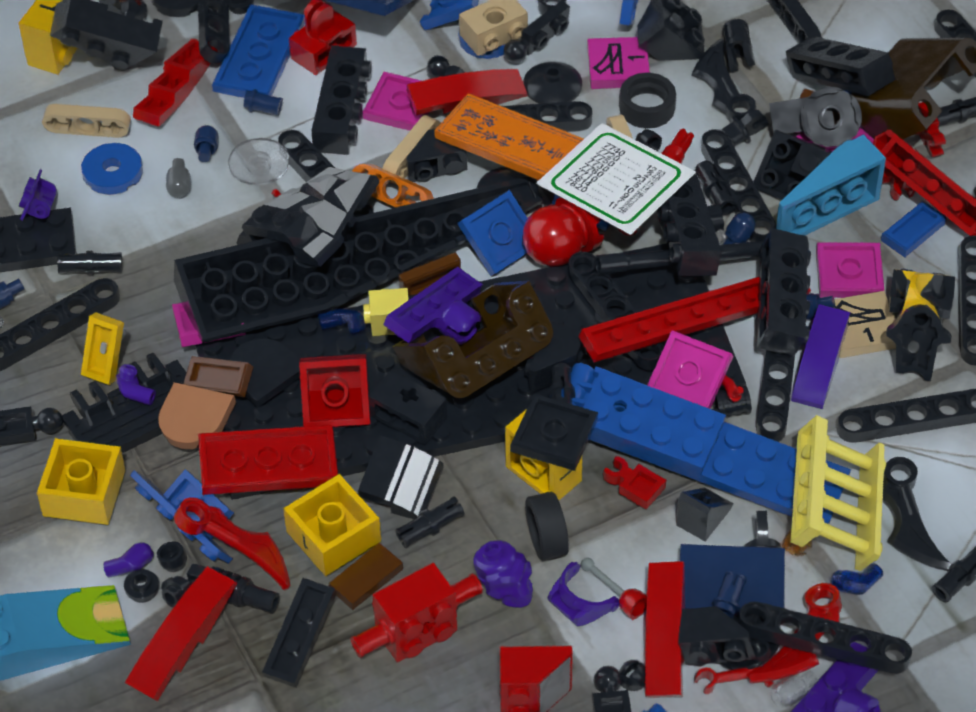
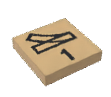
(866, 324)

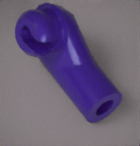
(130, 386)
(130, 561)

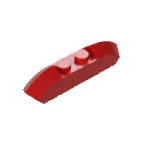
(928, 180)

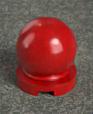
(559, 232)

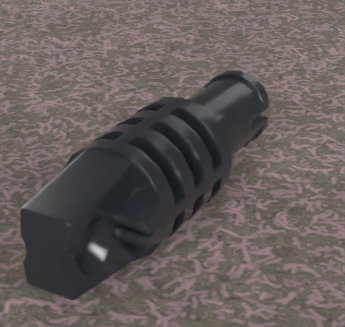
(245, 591)

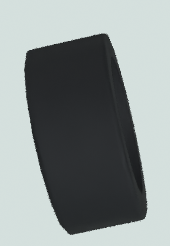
(647, 84)
(547, 525)

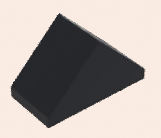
(701, 512)

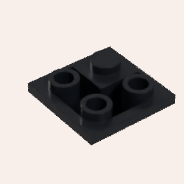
(671, 31)
(787, 164)

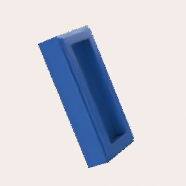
(913, 229)

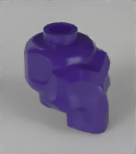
(504, 573)

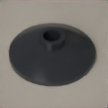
(552, 82)

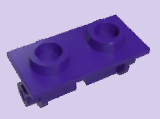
(37, 197)

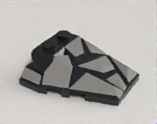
(313, 215)

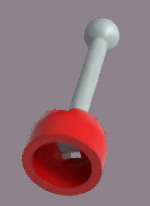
(632, 601)

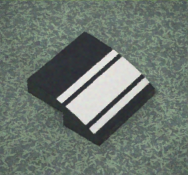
(400, 477)

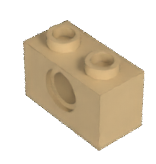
(492, 24)

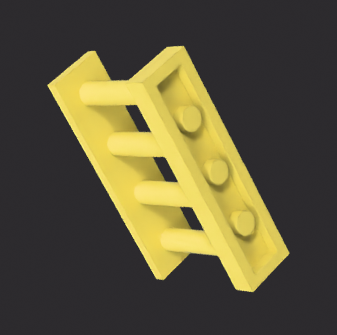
(812, 498)

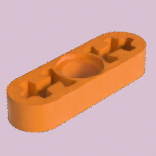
(405, 186)

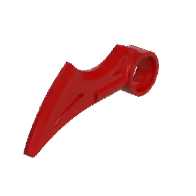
(254, 545)
(794, 661)

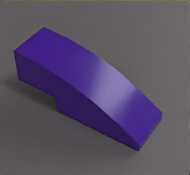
(820, 356)

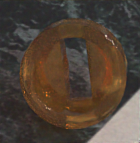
(792, 548)

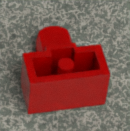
(322, 29)

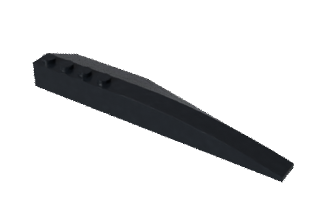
(268, 286)

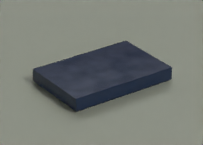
(708, 564)

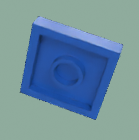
(496, 232)

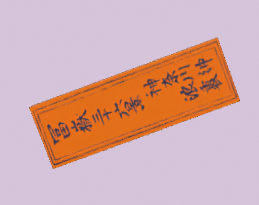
(505, 136)

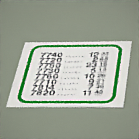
(616, 178)

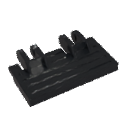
(124, 421)

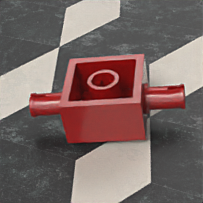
(415, 613)

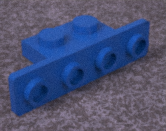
(184, 487)

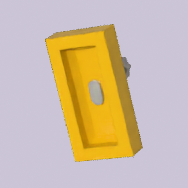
(102, 348)

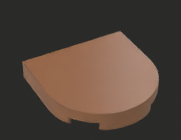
(193, 411)

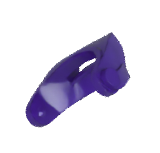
(574, 608)

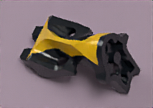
(922, 304)

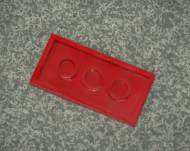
(266, 459)

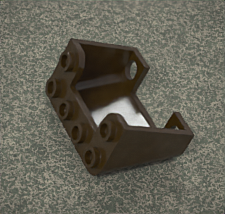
(917, 67)
(507, 339)

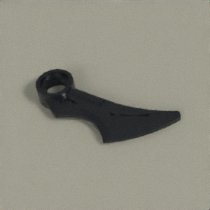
(714, 71)
(909, 530)

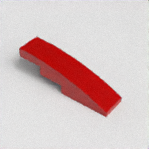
(174, 85)
(448, 91)
(663, 618)
(180, 632)

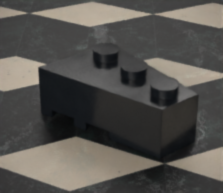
(104, 33)

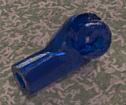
(341, 317)
(857, 582)

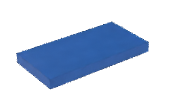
(258, 52)

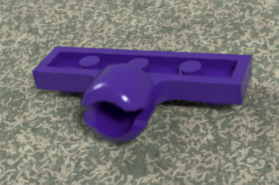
(440, 307)
(841, 689)

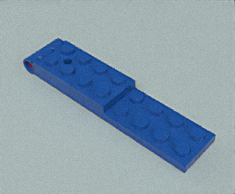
(690, 439)

